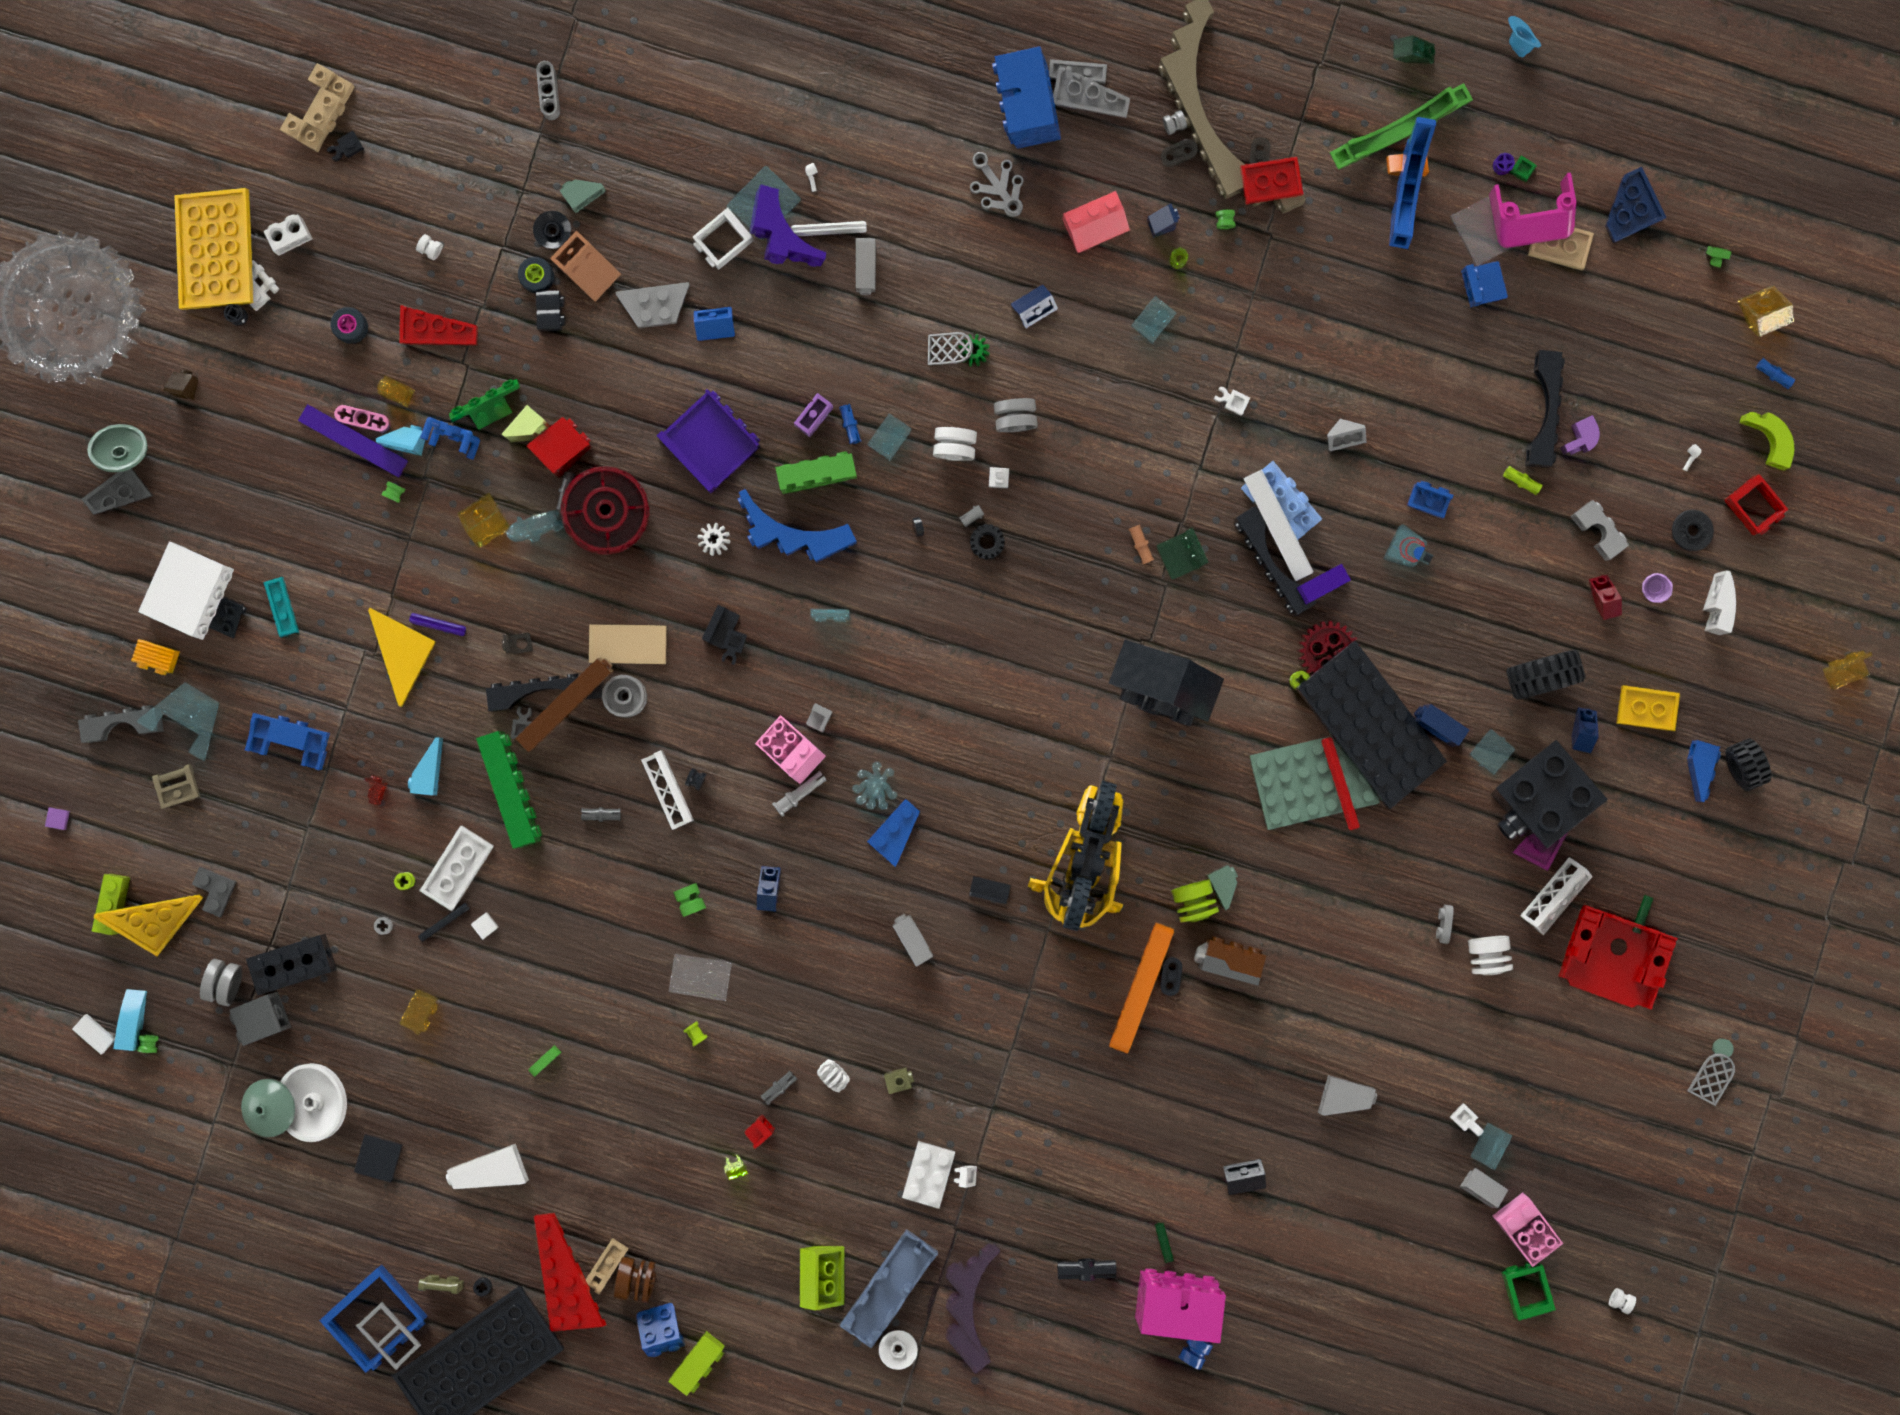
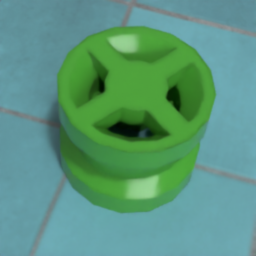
(1225, 219)
(393, 492)
(147, 1043)

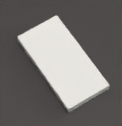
(456, 868)

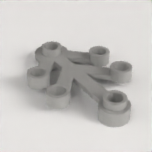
(999, 187)

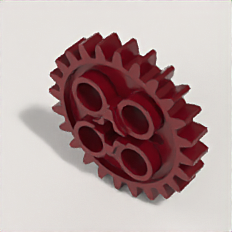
(1321, 637)

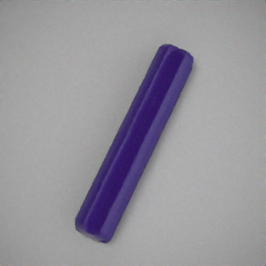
(437, 624)

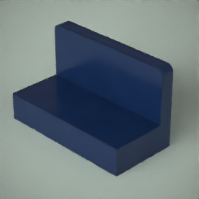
(1034, 306)

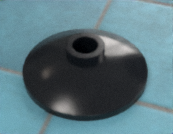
(548, 221)

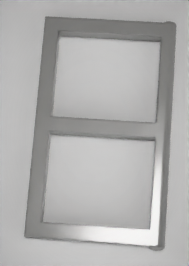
(378, 1345)

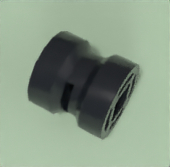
(239, 316)

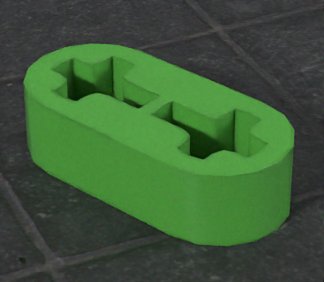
(546, 1059)

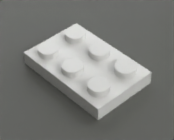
(928, 1174)

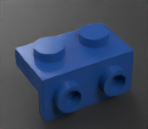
(1430, 499)

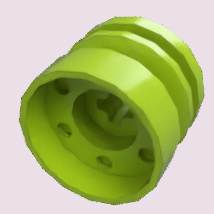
(1195, 901)

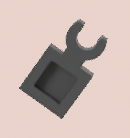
(519, 725)

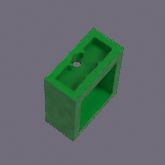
(1532, 1309)

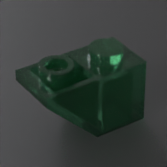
(1413, 50)

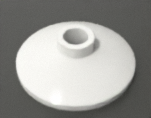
(898, 1359)

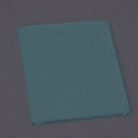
(743, 202)

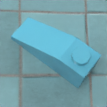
(426, 774)

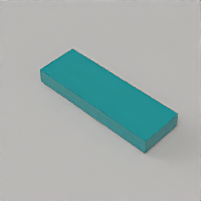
(281, 607)

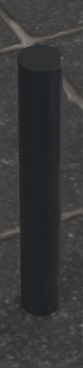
(443, 922)

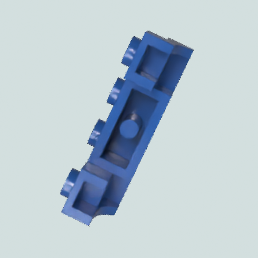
(296, 735)

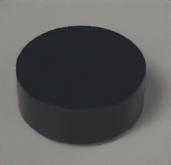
(918, 526)

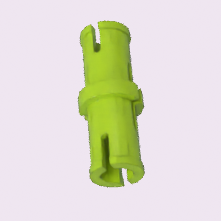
(1522, 480)

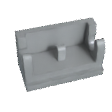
(1484, 1188)

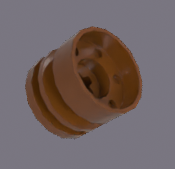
(634, 1280)

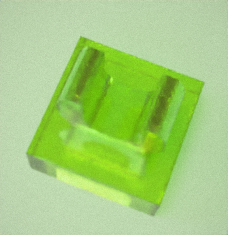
(736, 1168)

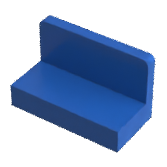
(714, 323)

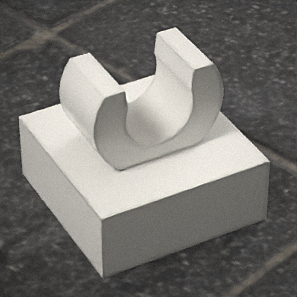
(998, 477)
(967, 1176)

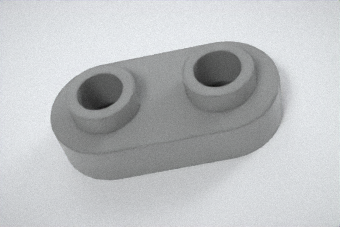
(1443, 932)

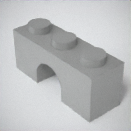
(1612, 540)

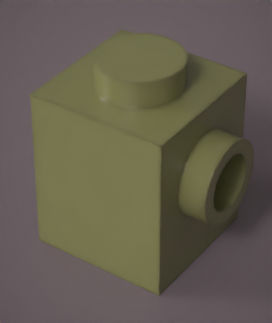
(898, 1080)

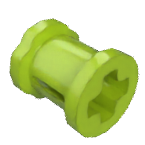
(408, 876)
(695, 1033)

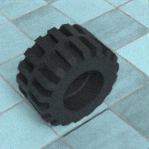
(1748, 764)

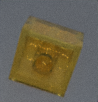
(1766, 310)
(483, 520)

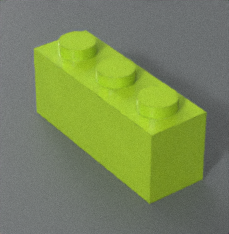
(111, 897)
(697, 1364)

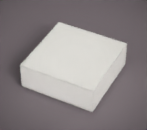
(484, 925)

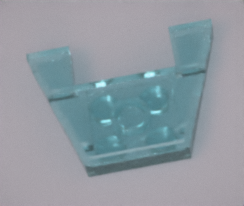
(191, 710)

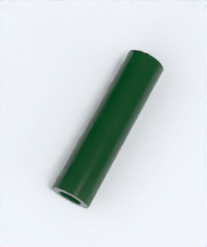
(1643, 912)
(1164, 1242)

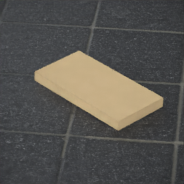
(628, 644)

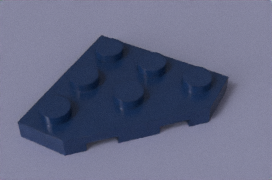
(1633, 206)

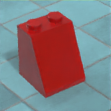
(560, 446)

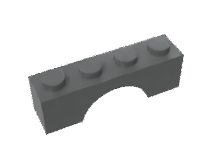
(98, 728)

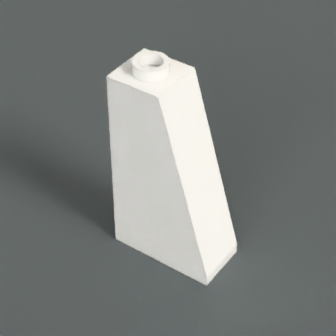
(493, 1169)

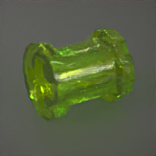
(1180, 251)

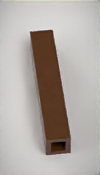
(565, 704)

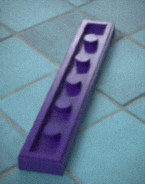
(353, 440)

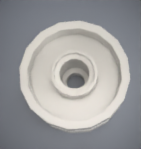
(954, 444)

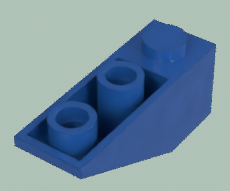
(1701, 766)

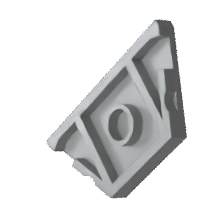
(654, 304)

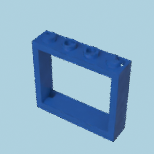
(346, 1341)

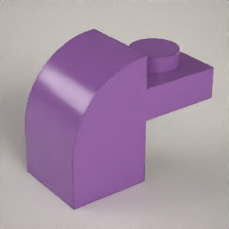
(1587, 436)

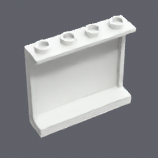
(186, 590)

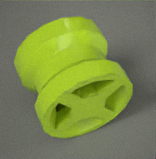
(1296, 678)

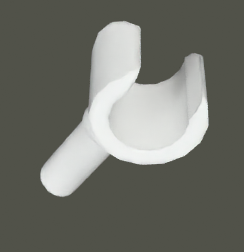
(810, 170)
(1695, 451)

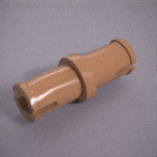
(1141, 544)

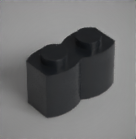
(549, 310)

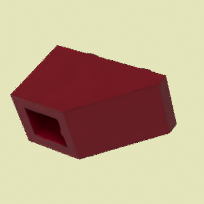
(1606, 597)

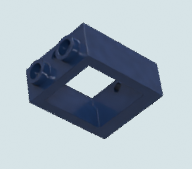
(1440, 725)

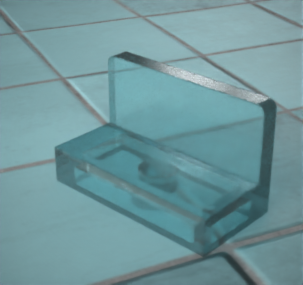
(1491, 1146)

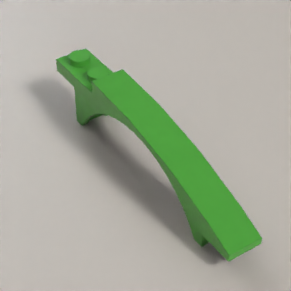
(1436, 108)

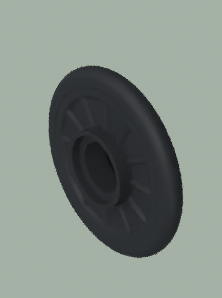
(1682, 536)

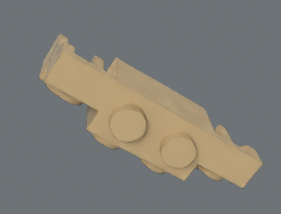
(323, 111)

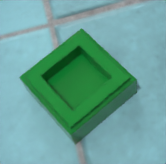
(1523, 169)

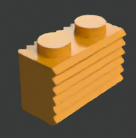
(155, 656)

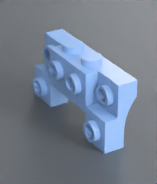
(1293, 503)

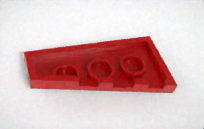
(430, 329)

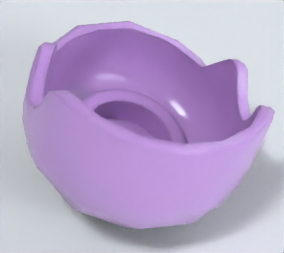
(1657, 588)

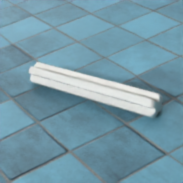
(829, 228)

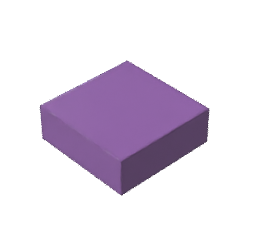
(57, 818)

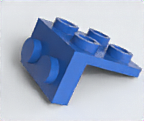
(659, 1330)

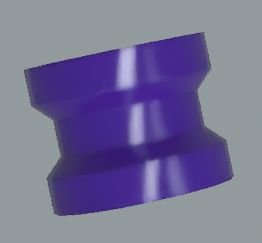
(1506, 161)

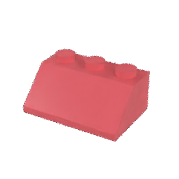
(1096, 222)

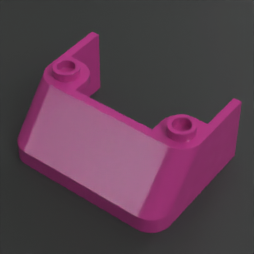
(1538, 227)

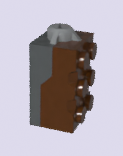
(1230, 960)

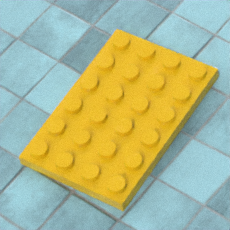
(214, 249)

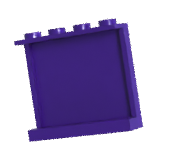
(710, 441)

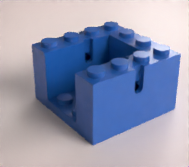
(1026, 97)

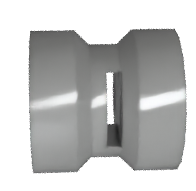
(1174, 122)

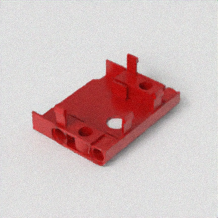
(1622, 978)

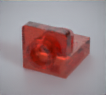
(377, 791)

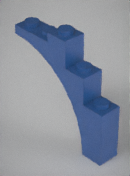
(1409, 182)
(820, 543)

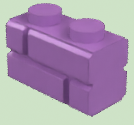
(813, 415)

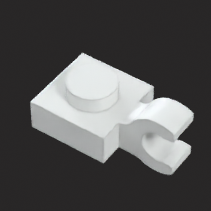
(1465, 1119)

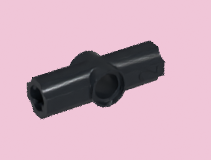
(1086, 1269)

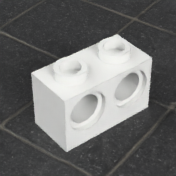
(289, 239)

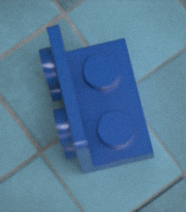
(1484, 283)

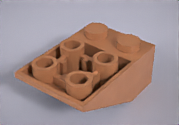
(585, 266)

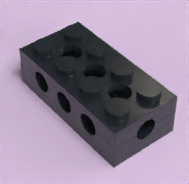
(279, 958)

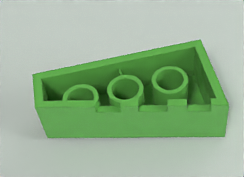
(816, 473)

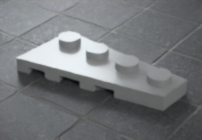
(1084, 94)

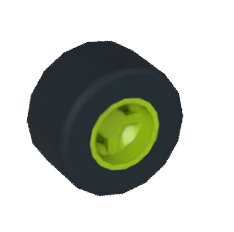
(532, 269)

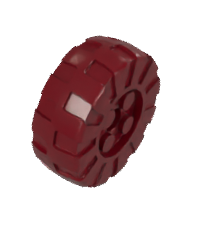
(602, 532)

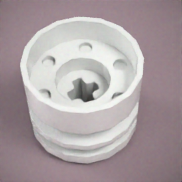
(1490, 955)

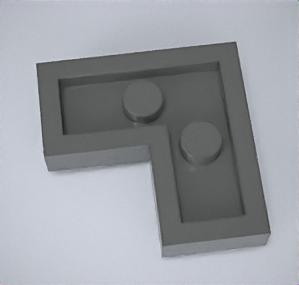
(219, 890)

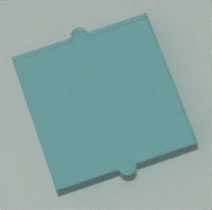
(1492, 751)

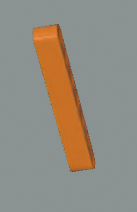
(1141, 987)

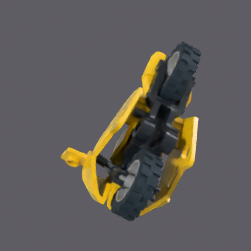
(1089, 852)

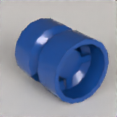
(1195, 1353)

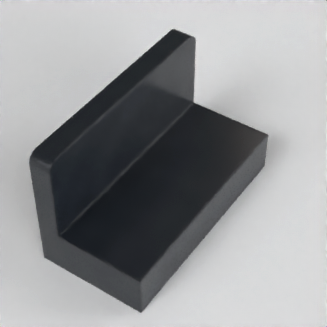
(718, 626)
(989, 890)
(1245, 1176)

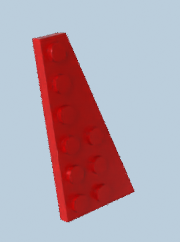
(565, 1286)

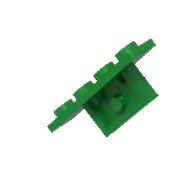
(488, 407)

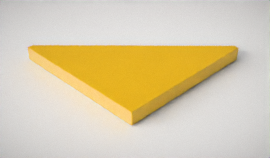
(402, 652)
(150, 924)

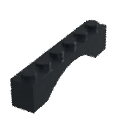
(1548, 371)
(1253, 528)
(506, 697)

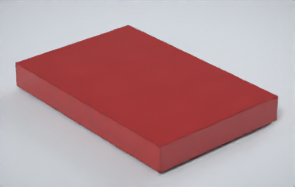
(1271, 180)

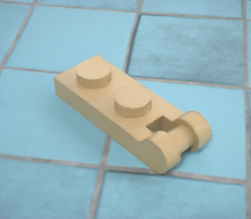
(606, 1265)

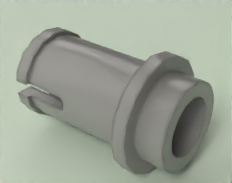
(972, 516)

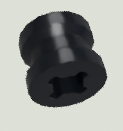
(695, 779)

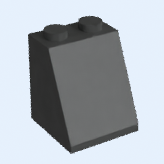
(259, 1018)

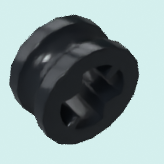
(477, 1290)

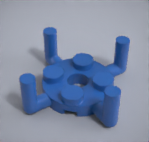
(454, 433)

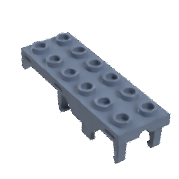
(888, 1288)

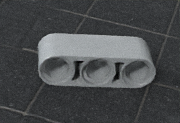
(544, 82)

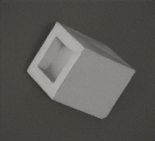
(819, 718)

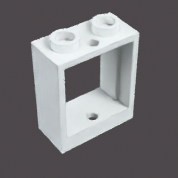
(727, 216)

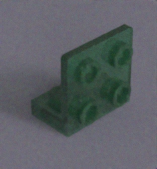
(1182, 554)

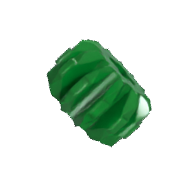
(981, 352)

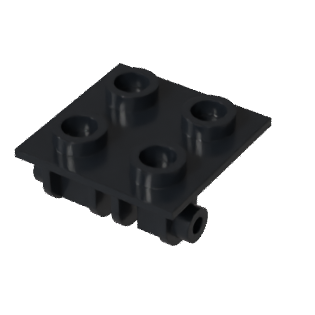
(227, 617)

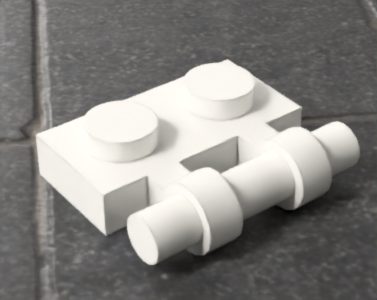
(259, 293)

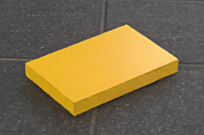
(1648, 708)

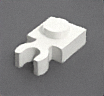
(1235, 401)

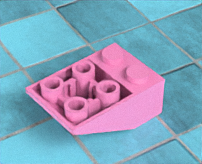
(790, 749)
(1527, 1229)

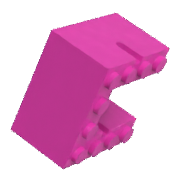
(1180, 1306)

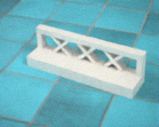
(672, 785)
(1562, 898)

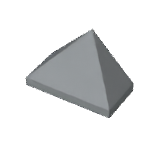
(1346, 434)

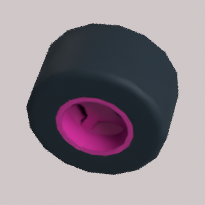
(344, 320)

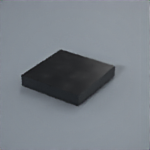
(378, 1158)

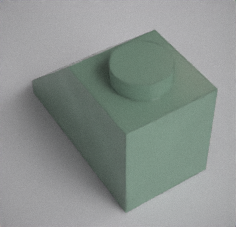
(581, 193)
(1223, 884)

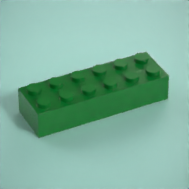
(509, 789)

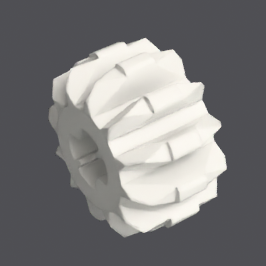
(720, 541)
(833, 1075)

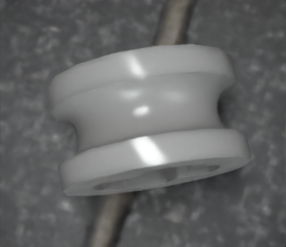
(379, 930)

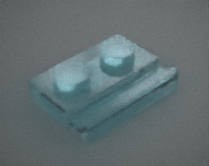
(1153, 319)
(889, 437)
(838, 615)

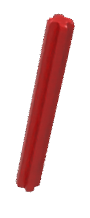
(1340, 783)

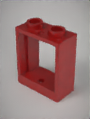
(1758, 482)

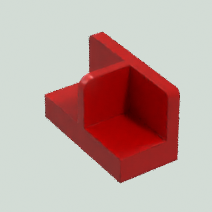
(759, 1131)

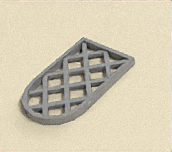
(953, 348)
(1721, 1090)

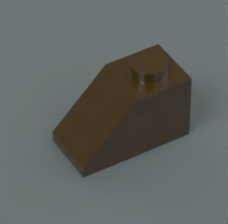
(182, 385)

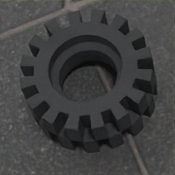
(987, 530)

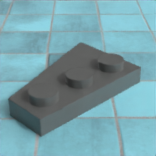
(117, 491)

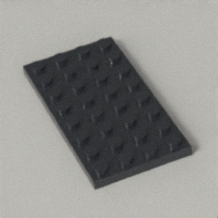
(1371, 724)
(480, 1358)

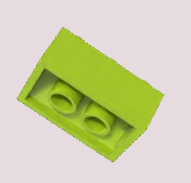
(821, 1277)

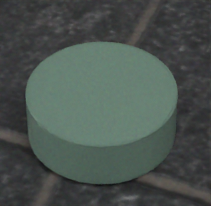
(1723, 1046)

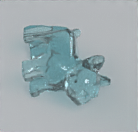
(534, 526)

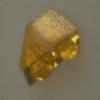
(395, 391)

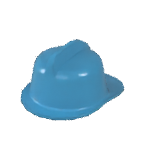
(1522, 38)

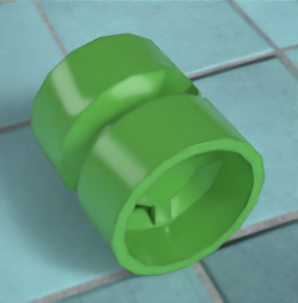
(689, 899)

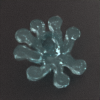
(875, 787)

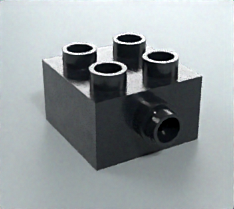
(1165, 683)
(1546, 798)

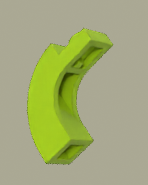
(1779, 437)

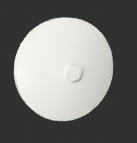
(318, 1102)

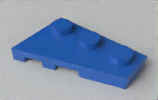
(894, 832)

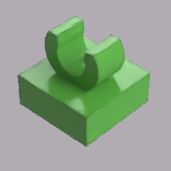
(1717, 255)

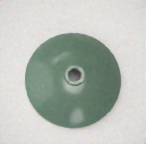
(117, 448)
(276, 1104)

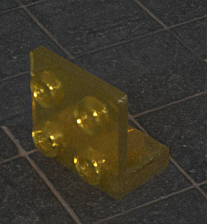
(1847, 669)

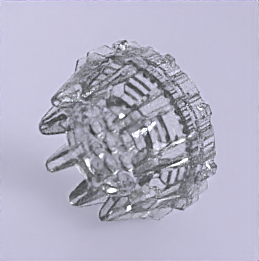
(39, 280)

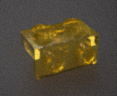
(419, 1011)

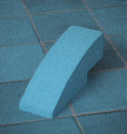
(130, 1020)

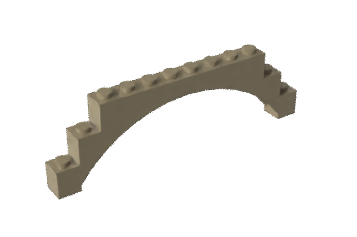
(1181, 76)

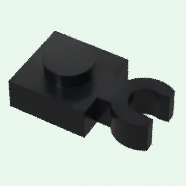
(348, 145)
(734, 643)

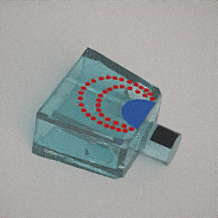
(1407, 548)

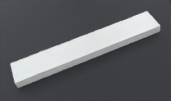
(1278, 525)

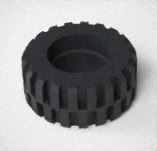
(1546, 674)

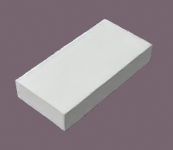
(93, 1034)

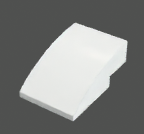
(1721, 604)

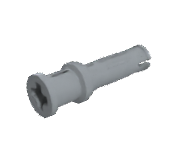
(791, 799)

